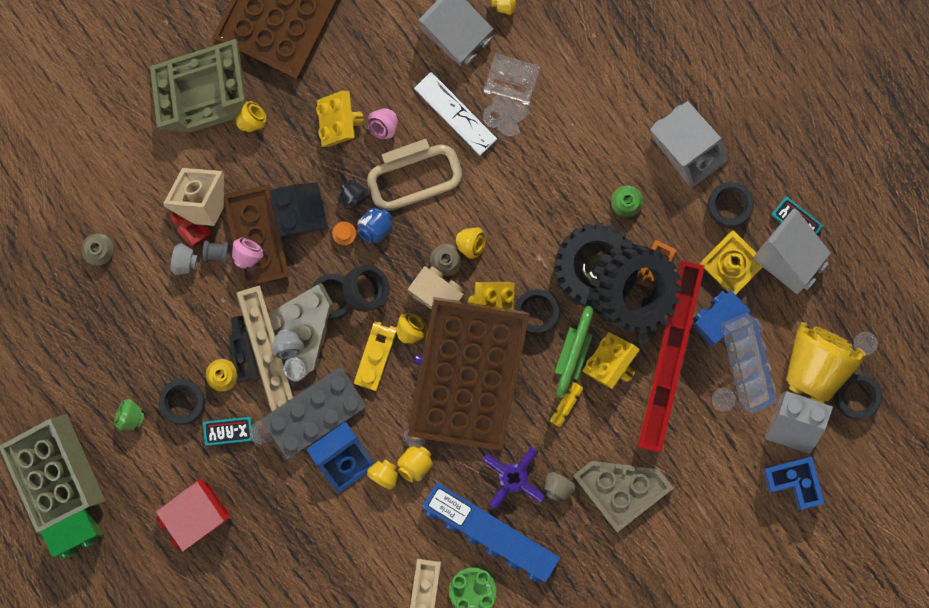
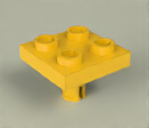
(337, 118)
(731, 263)
(494, 294)
(611, 361)

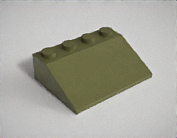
(51, 472)

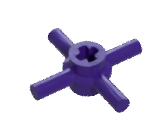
(520, 468)

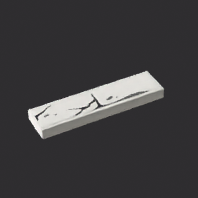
(455, 113)

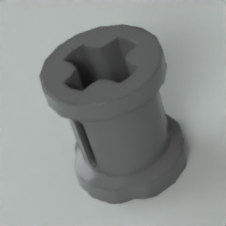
(215, 251)

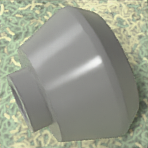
(183, 259)
(287, 344)

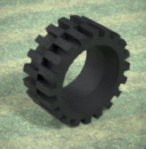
(569, 248)
(613, 277)

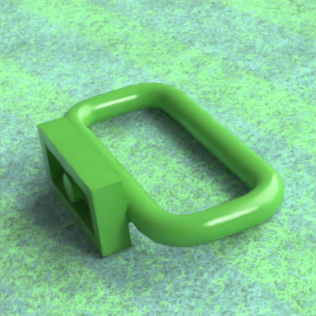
(573, 352)

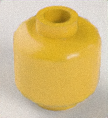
(414, 464)

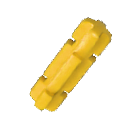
(566, 404)

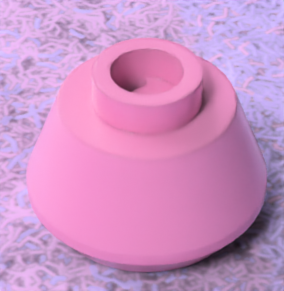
(382, 123)
(246, 252)

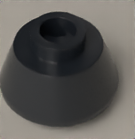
(353, 194)

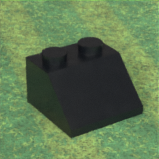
(298, 209)

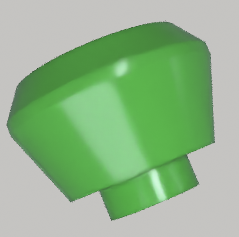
(619, 201)
(128, 415)

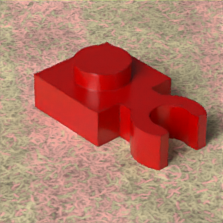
(192, 233)

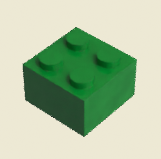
(72, 533)

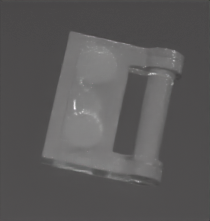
(512, 72)

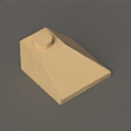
(197, 195)

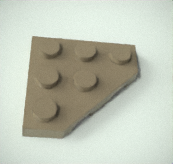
(308, 318)
(622, 490)

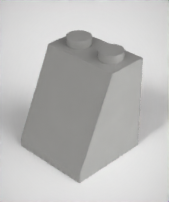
(456, 29)
(690, 143)
(793, 253)
(798, 422)

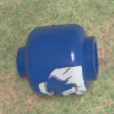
(375, 225)

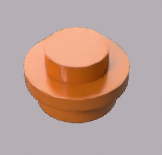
(344, 233)

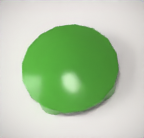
(472, 589)

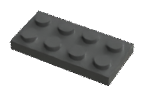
(313, 412)

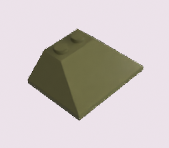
(198, 88)

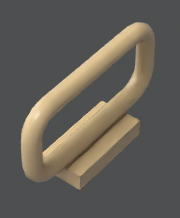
(408, 155)

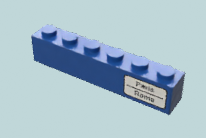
(490, 532)

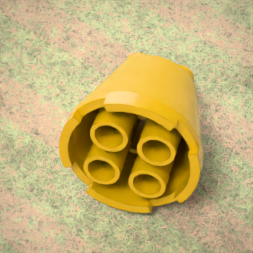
(821, 363)

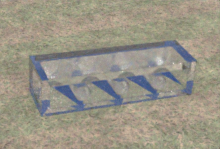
(749, 362)

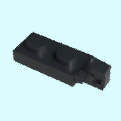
(242, 352)

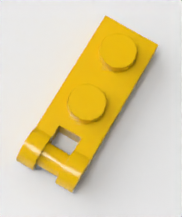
(375, 357)

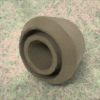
(103, 252)
(439, 262)
(558, 487)

